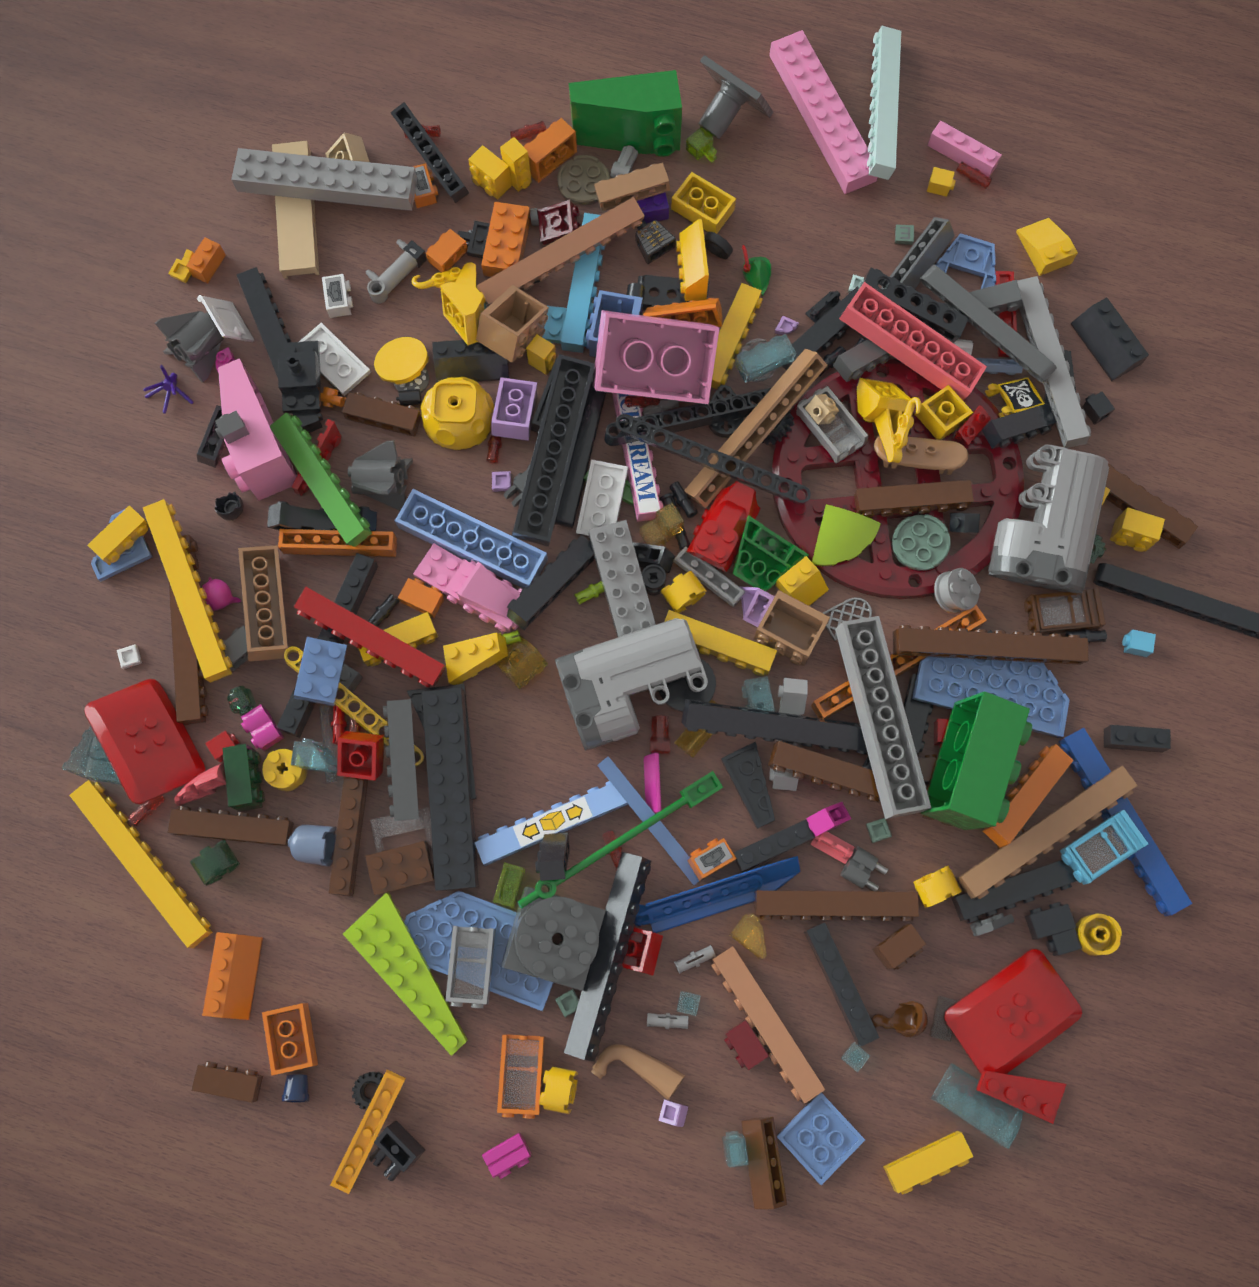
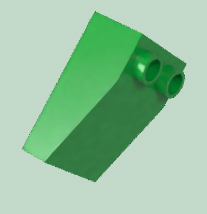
(628, 111)

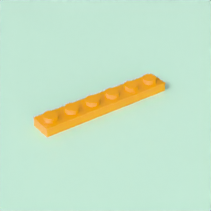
(367, 1131)

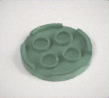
(921, 542)

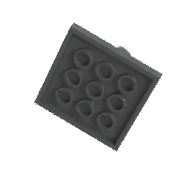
(729, 99)

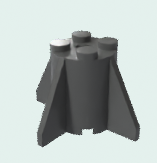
(193, 339)
(381, 475)

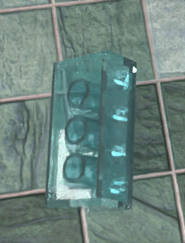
(984, 1113)

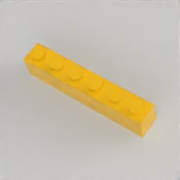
(734, 330)
(728, 646)

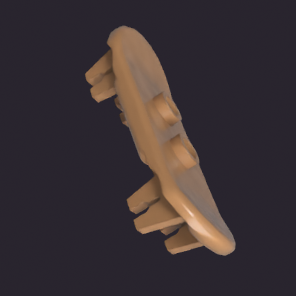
(927, 454)

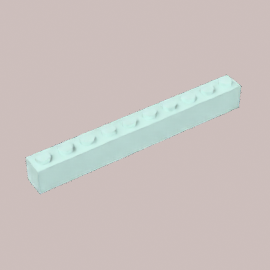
(884, 103)

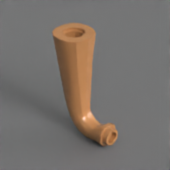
(654, 1072)

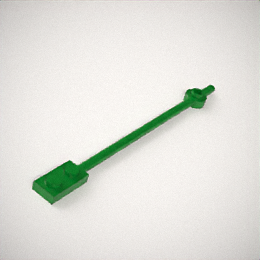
(690, 795)

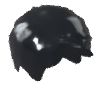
(229, 506)

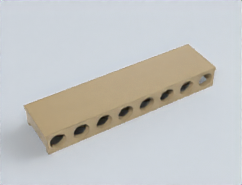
(296, 225)

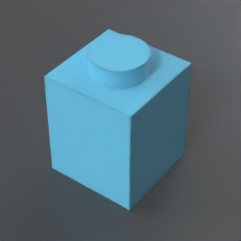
(1139, 643)

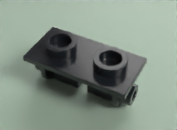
(823, 306)

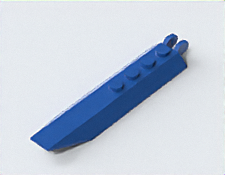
(715, 896)

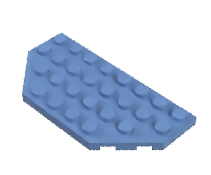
(1029, 684)
(433, 930)

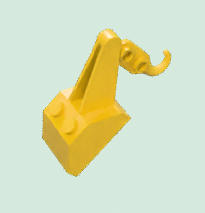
(460, 298)
(890, 411)

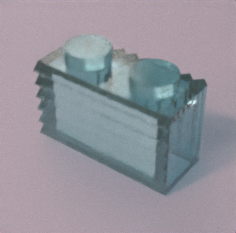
(735, 1149)

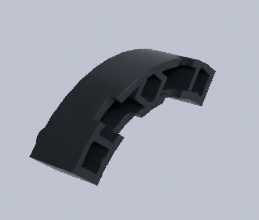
(293, 517)

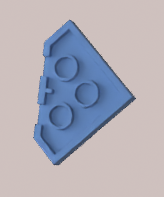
(136, 554)

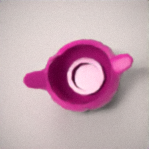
(218, 594)

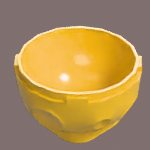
(461, 424)

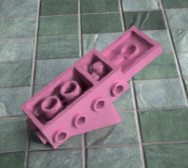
(469, 586)

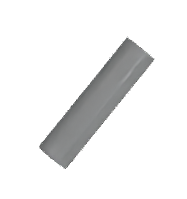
(710, 577)

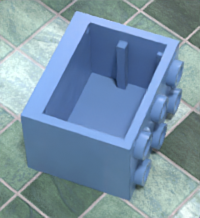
(610, 302)

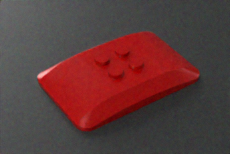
(144, 740)
(1013, 1014)

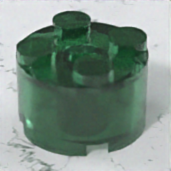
(214, 863)

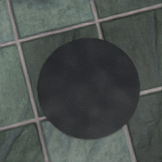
(680, 690)

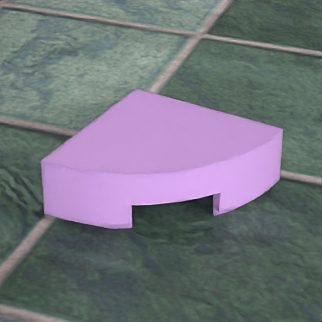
(786, 326)

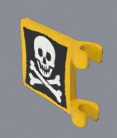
(1017, 394)

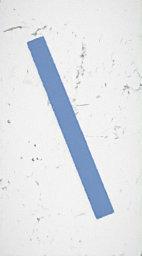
(644, 812)

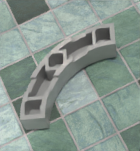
(792, 701)

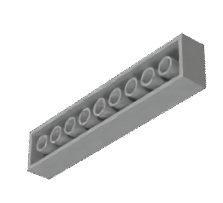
(324, 179)
(882, 717)

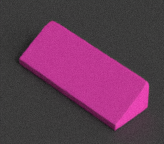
(652, 782)

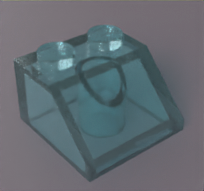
(313, 756)

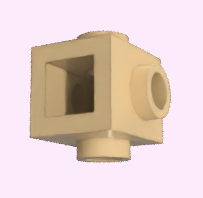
(822, 409)

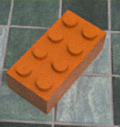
(505, 237)

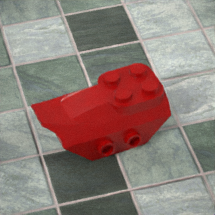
(723, 526)

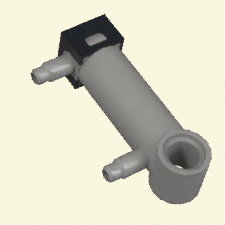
(389, 279)

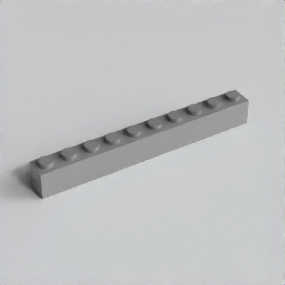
(1059, 385)

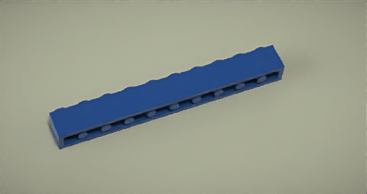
(1147, 861)

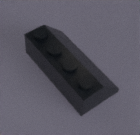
(1109, 339)
(470, 361)

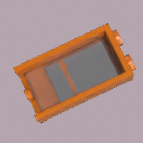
(520, 1075)

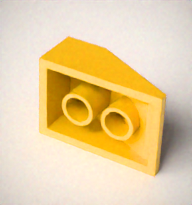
(1047, 246)

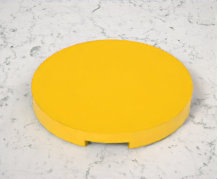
(401, 360)

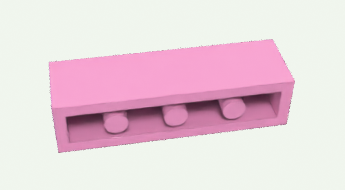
(963, 148)

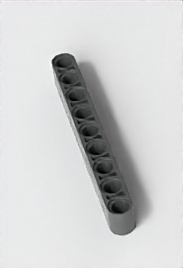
(988, 323)

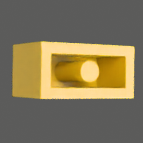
(541, 354)

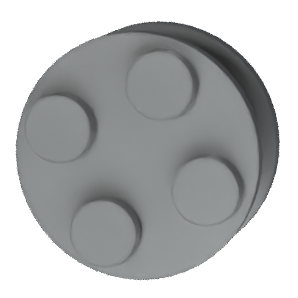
(956, 590)

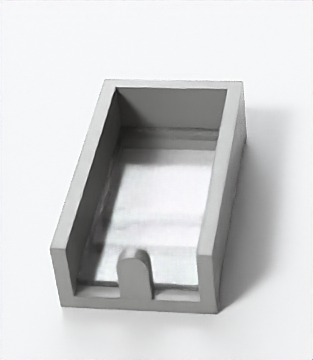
(840, 436)
(470, 966)

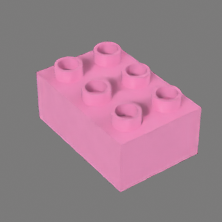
(655, 357)

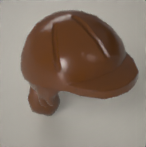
(908, 1019)

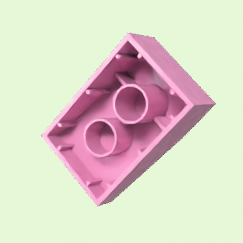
(258, 458)

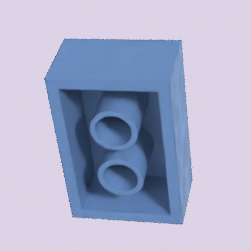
(320, 671)

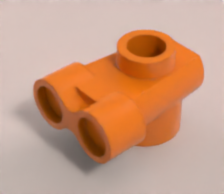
(330, 398)

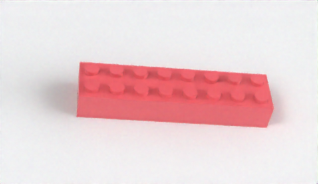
(912, 341)

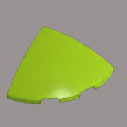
(843, 536)

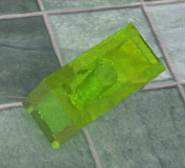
(509, 885)

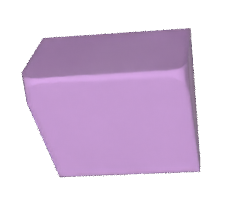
(673, 1113)

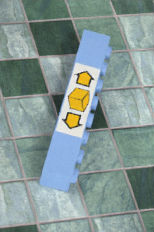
(557, 820)

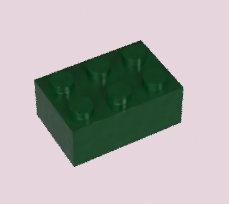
(243, 777)

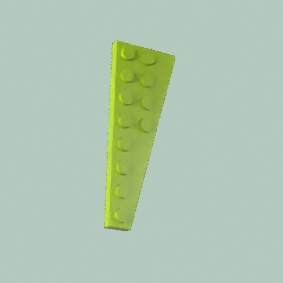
(392, 953)

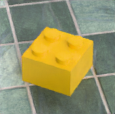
(490, 172)
(944, 413)
(1137, 529)

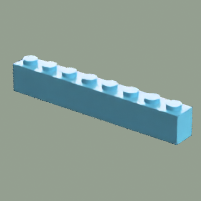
(581, 297)

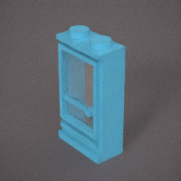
(1103, 847)

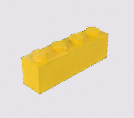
(412, 631)
(928, 1162)

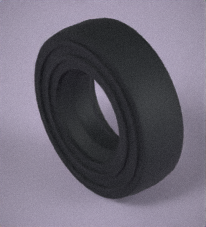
(718, 245)

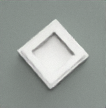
(129, 656)

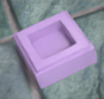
(501, 481)

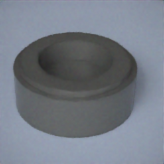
(534, 216)

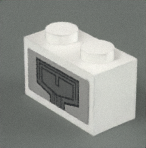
(336, 295)

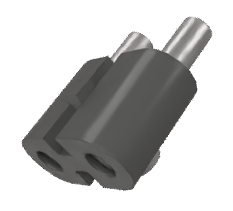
(860, 867)

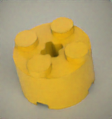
(684, 591)
(273, 767)
(937, 886)
(1107, 940)
(559, 1090)

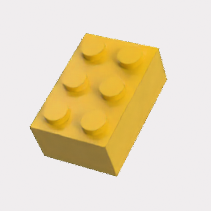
(704, 201)

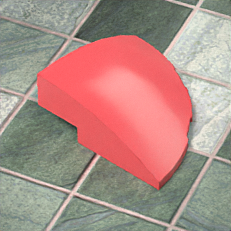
(202, 785)

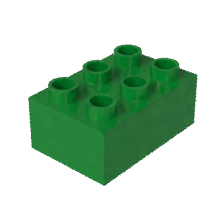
(978, 762)

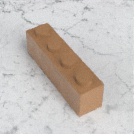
(637, 184)

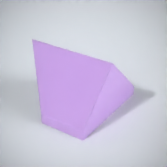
(755, 604)

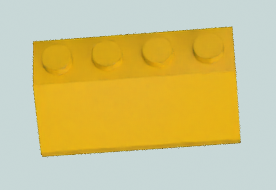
(693, 262)

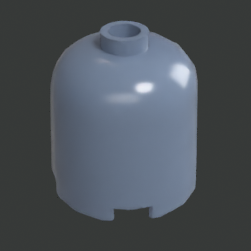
(313, 844)

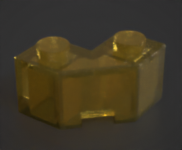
(663, 527)

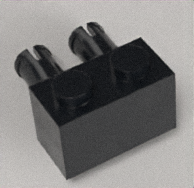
(399, 1147)

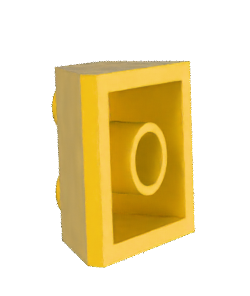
(803, 582)

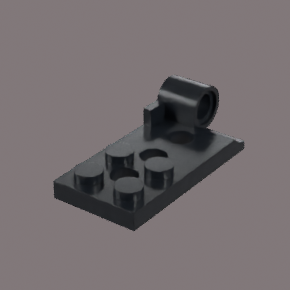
(662, 285)

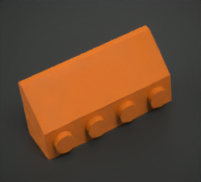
(701, 311)
(232, 976)

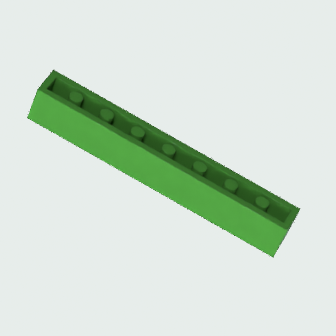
(321, 480)

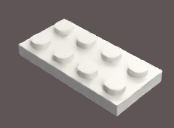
(337, 361)
(602, 496)

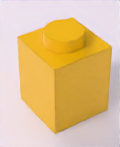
(941, 182)

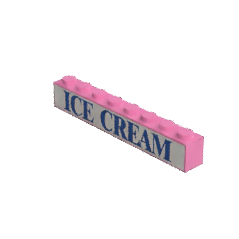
(640, 471)

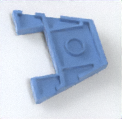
(972, 257)

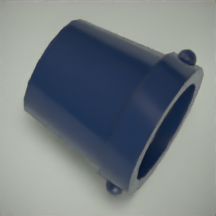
(296, 1089)

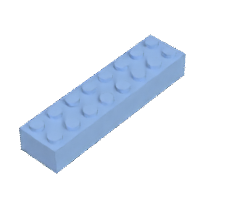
(471, 539)

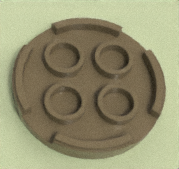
(578, 178)

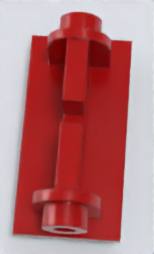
(973, 425)

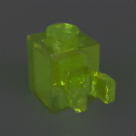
(701, 144)

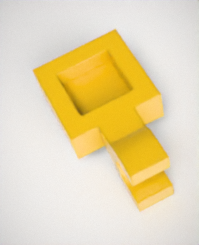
(179, 270)

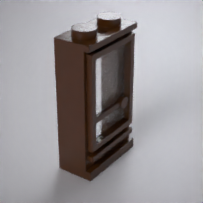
(1064, 612)

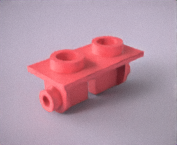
(833, 846)

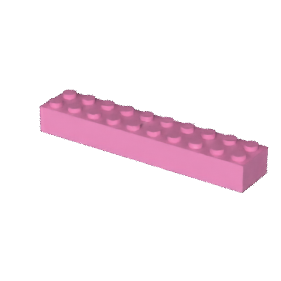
(822, 110)

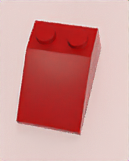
(642, 951)

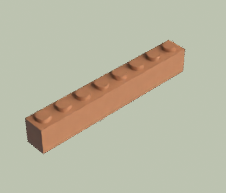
(768, 1025)

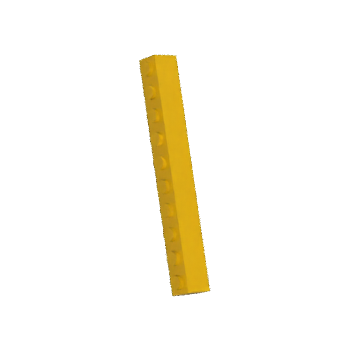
(187, 591)
(141, 864)

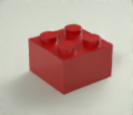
(360, 755)

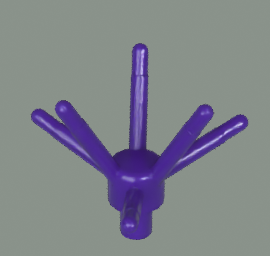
(169, 384)

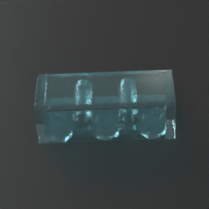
(765, 358)

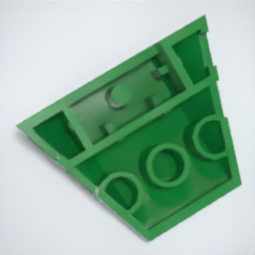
(764, 556)

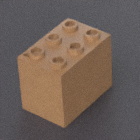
(512, 323)
(791, 628)

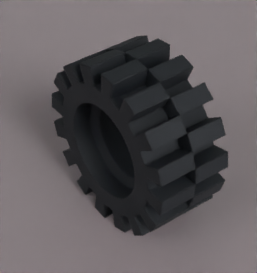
(360, 1084)

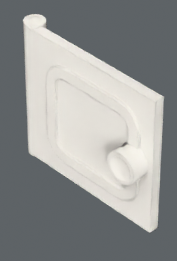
(226, 318)

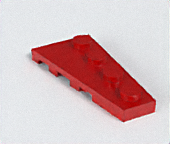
(326, 444)
(1030, 1095)

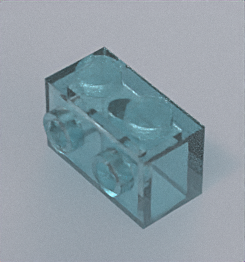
(758, 694)

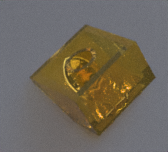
(521, 663)
(750, 935)

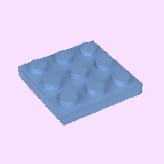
(820, 1138)

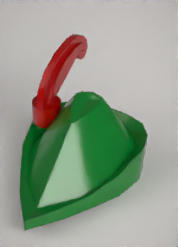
(756, 271)

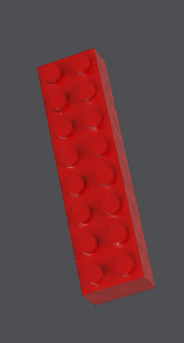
(367, 635)

